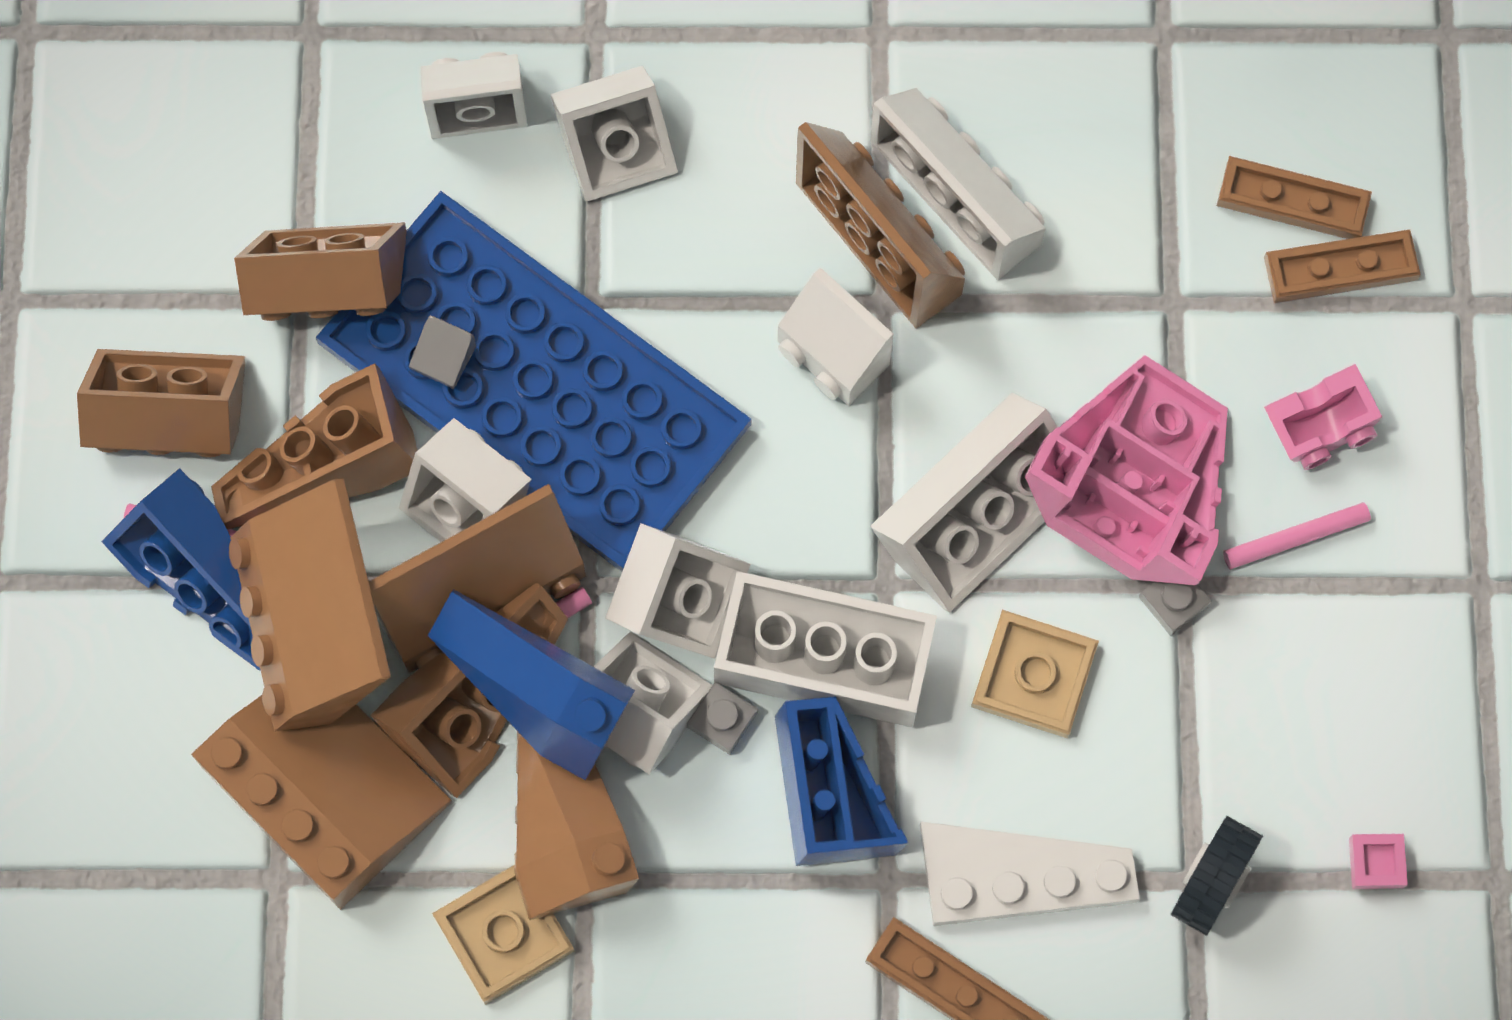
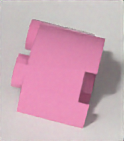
(1325, 418)

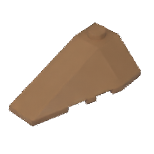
(349, 435)
(444, 717)
(567, 838)

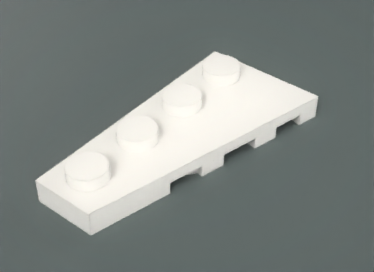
(1007, 874)

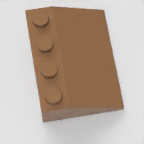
(876, 223)
(484, 562)
(309, 608)
(324, 794)

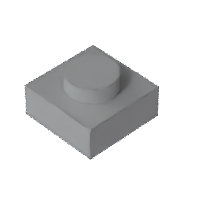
(1174, 603)
(722, 718)

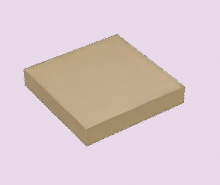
(1034, 674)
(497, 938)

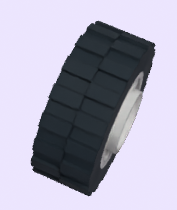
(1216, 875)

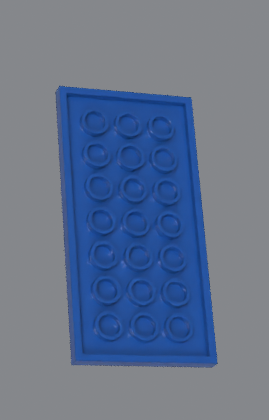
(549, 381)

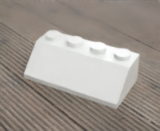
(956, 180)
(970, 505)
(822, 645)

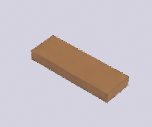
(1294, 198)
(1342, 266)

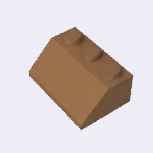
(322, 270)
(161, 402)

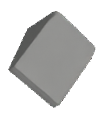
(442, 352)

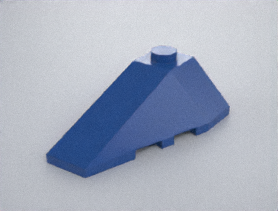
(184, 548)
(540, 689)

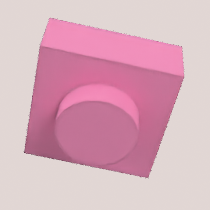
(1378, 861)

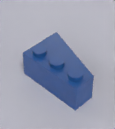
(829, 789)

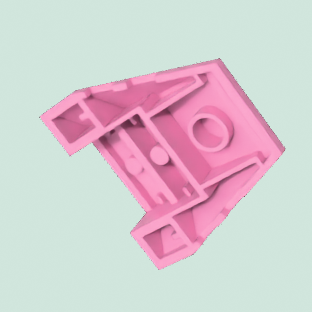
(1137, 476)

